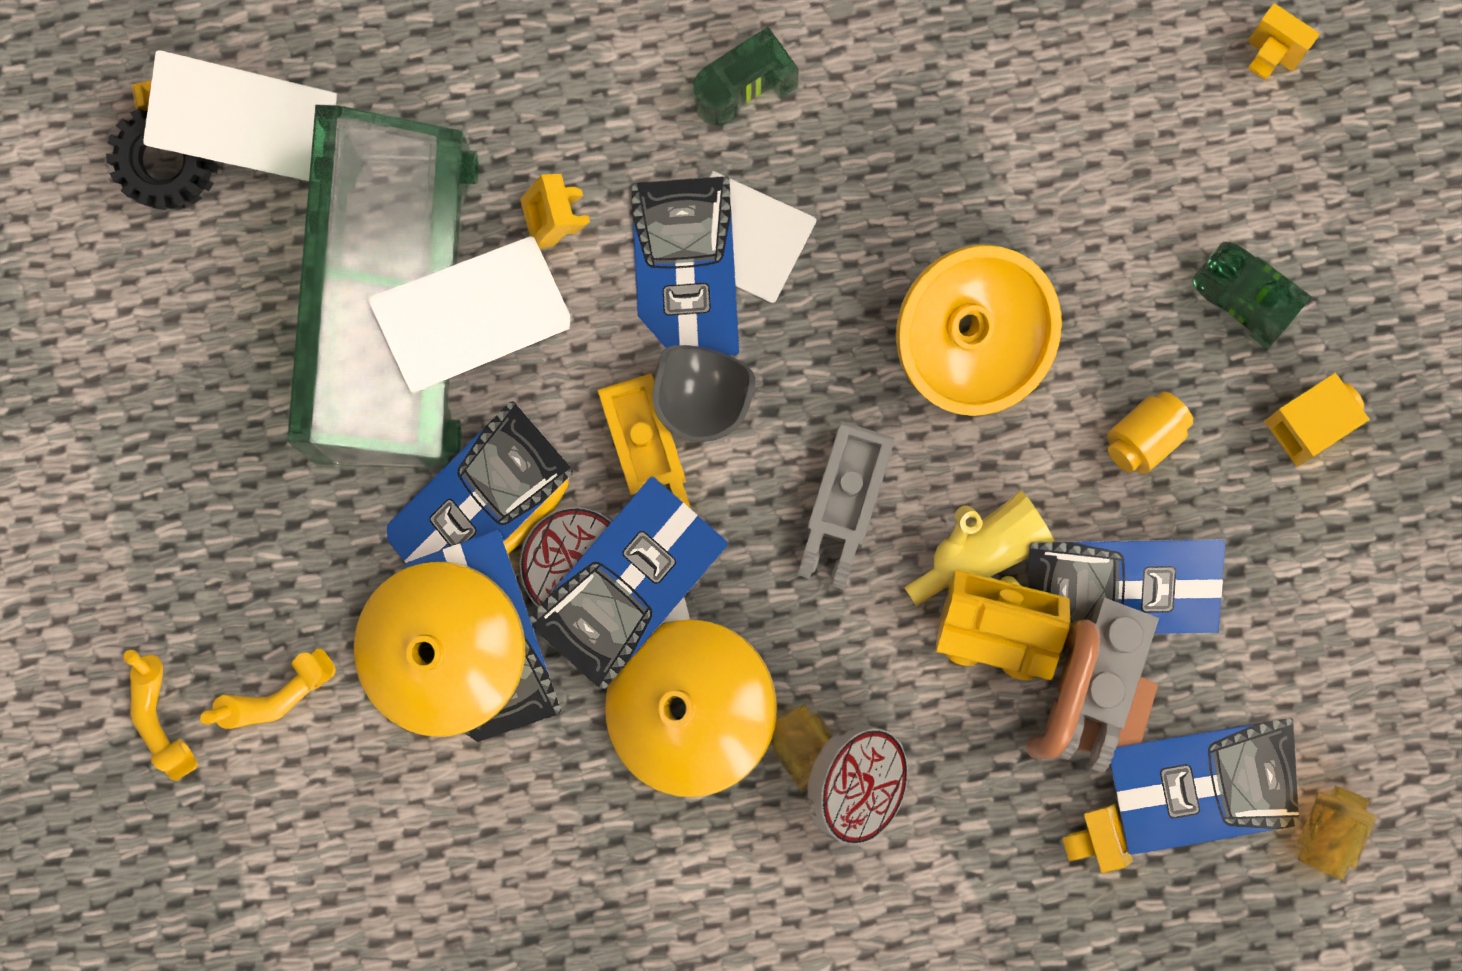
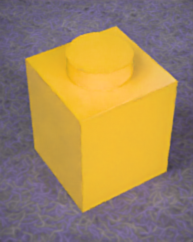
(1317, 419)

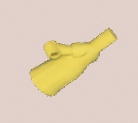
(983, 545)

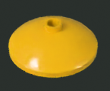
(1010, 334)
(474, 644)
(726, 715)

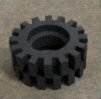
(139, 185)

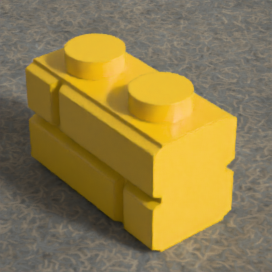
(1003, 626)

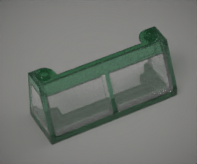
(375, 219)

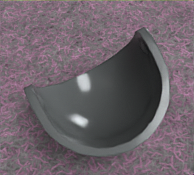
(701, 392)

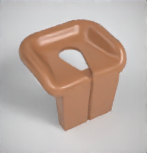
(1084, 646)

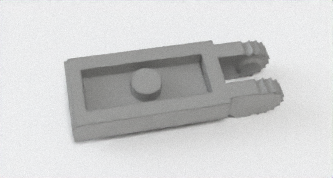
(847, 497)
(1116, 674)

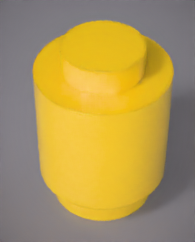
(1149, 433)

